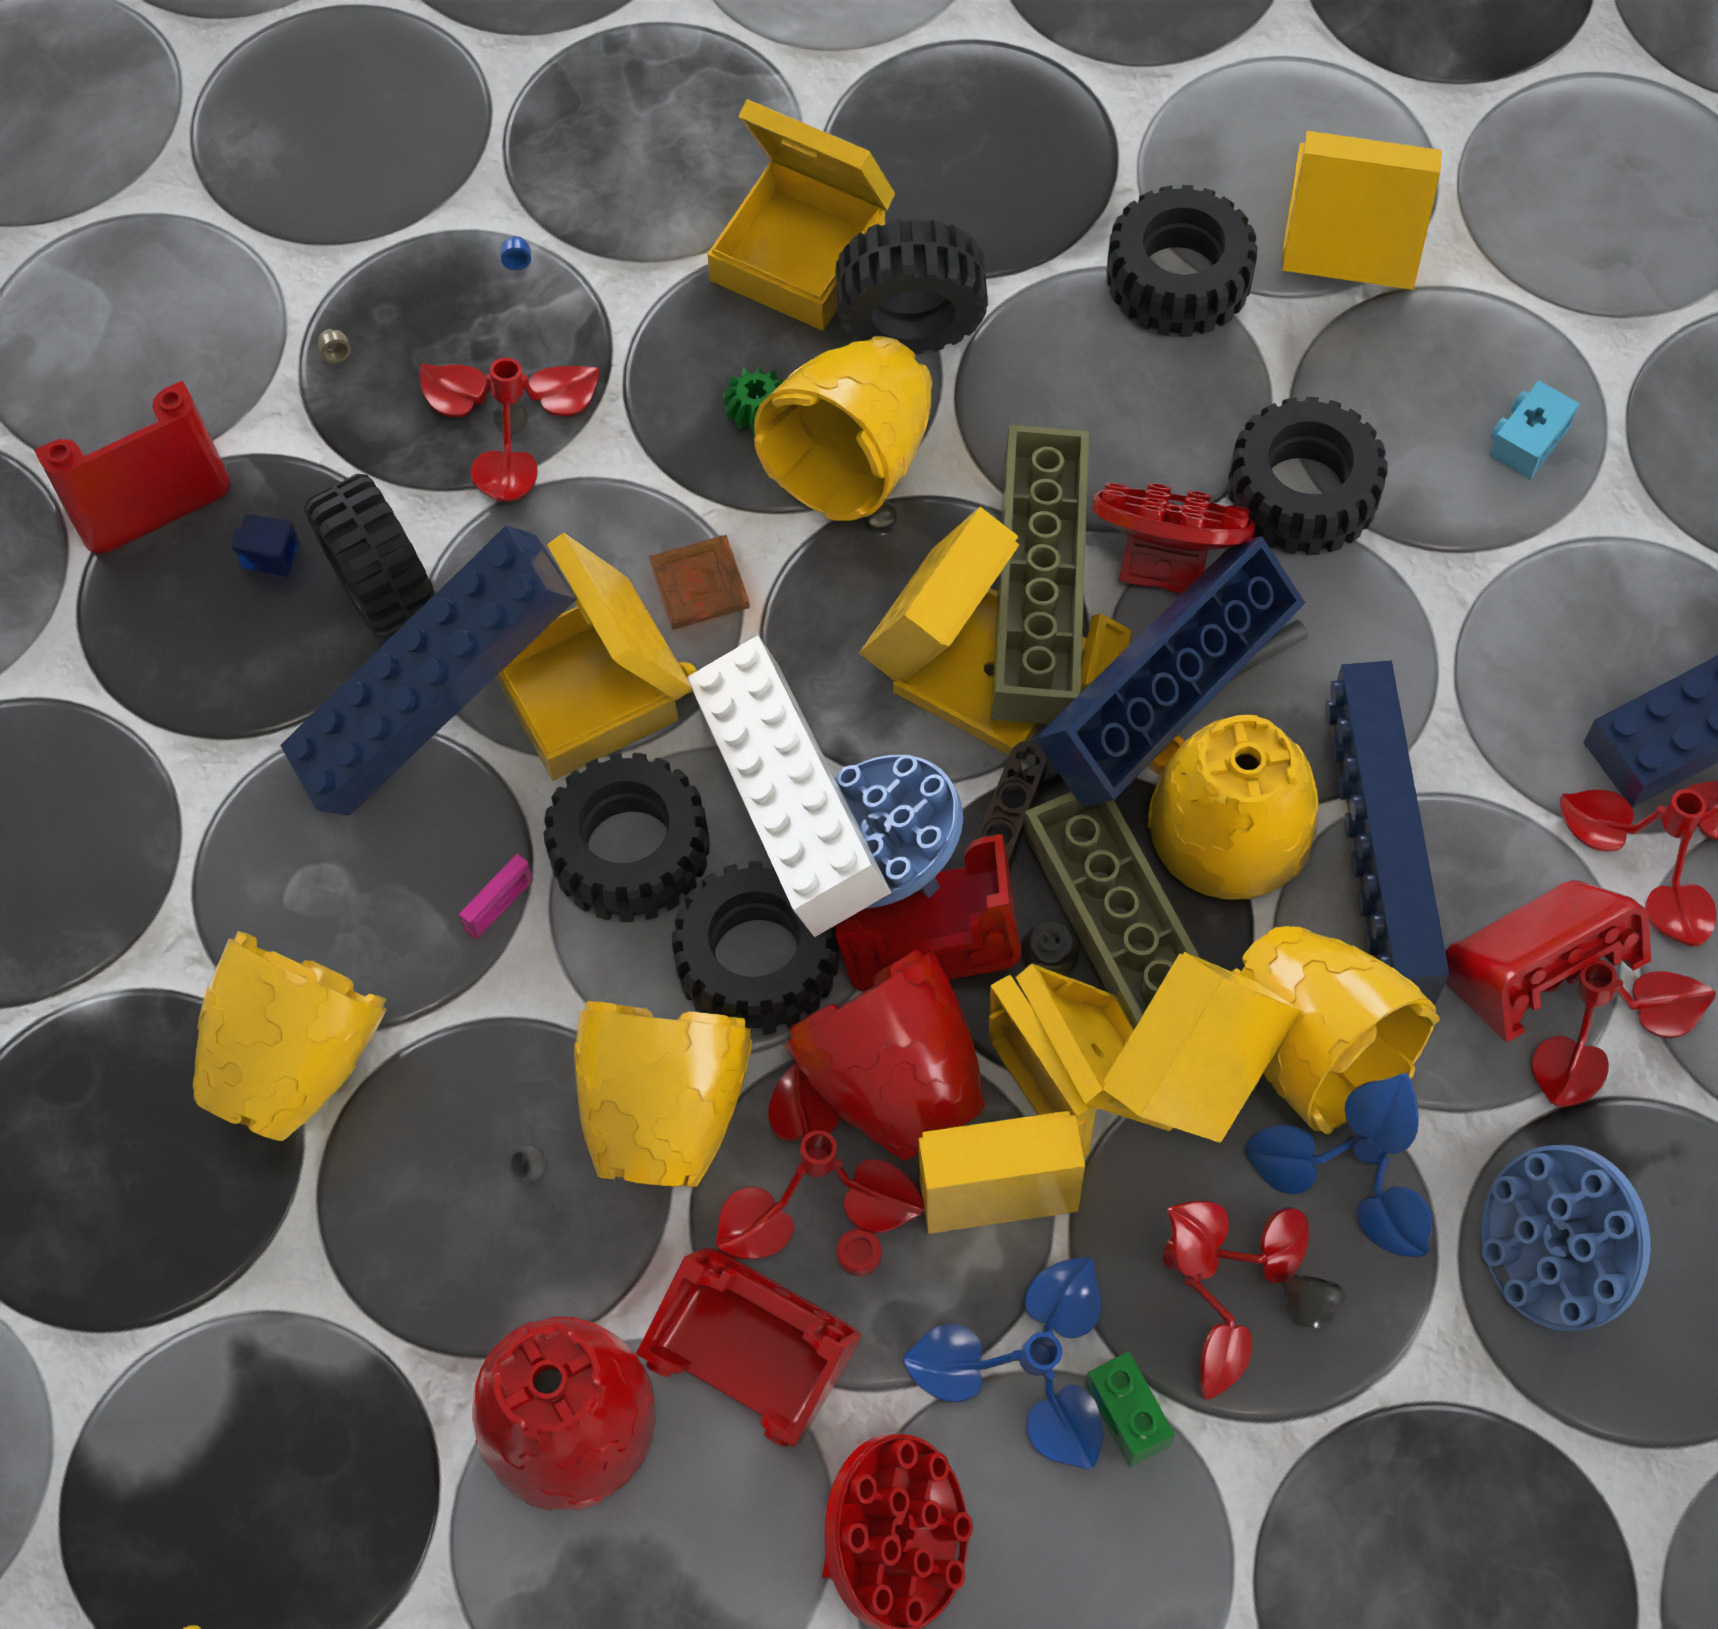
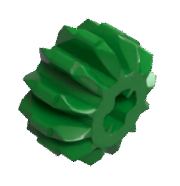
(746, 394)

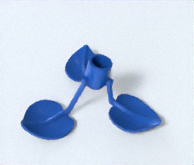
(1385, 1122)
(1068, 1423)

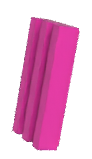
(496, 896)

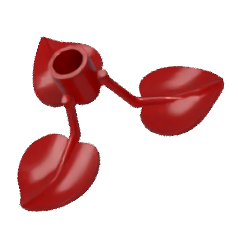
(455, 389)
(1604, 818)
(1667, 1006)
(878, 1197)
(1194, 1252)

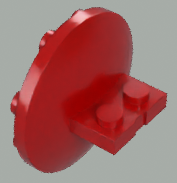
(1168, 540)
(896, 1532)

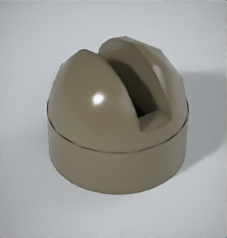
(339, 343)

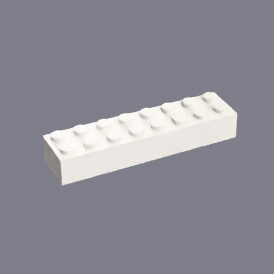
(788, 787)

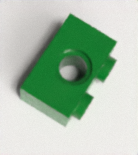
(1129, 1409)

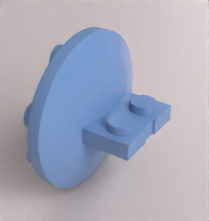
(907, 819)
(1566, 1237)

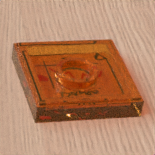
(699, 582)

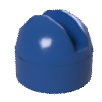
(515, 253)

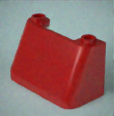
(139, 478)
(964, 923)
(1542, 943)
(749, 1341)

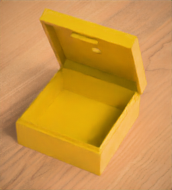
(1360, 209)
(798, 217)
(944, 632)
(595, 671)
(1184, 1060)
(1018, 1164)

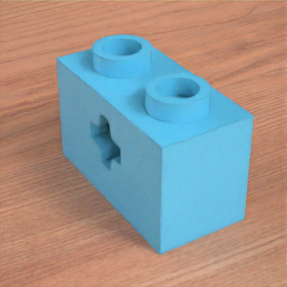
(1533, 428)

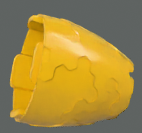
(846, 426)
(1235, 809)
(1353, 1024)
(277, 1038)
(657, 1090)

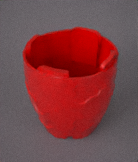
(894, 1056)
(572, 1442)

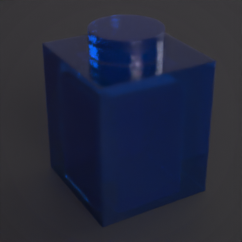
(266, 544)

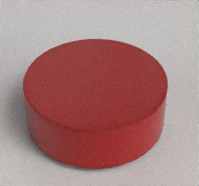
(858, 1252)

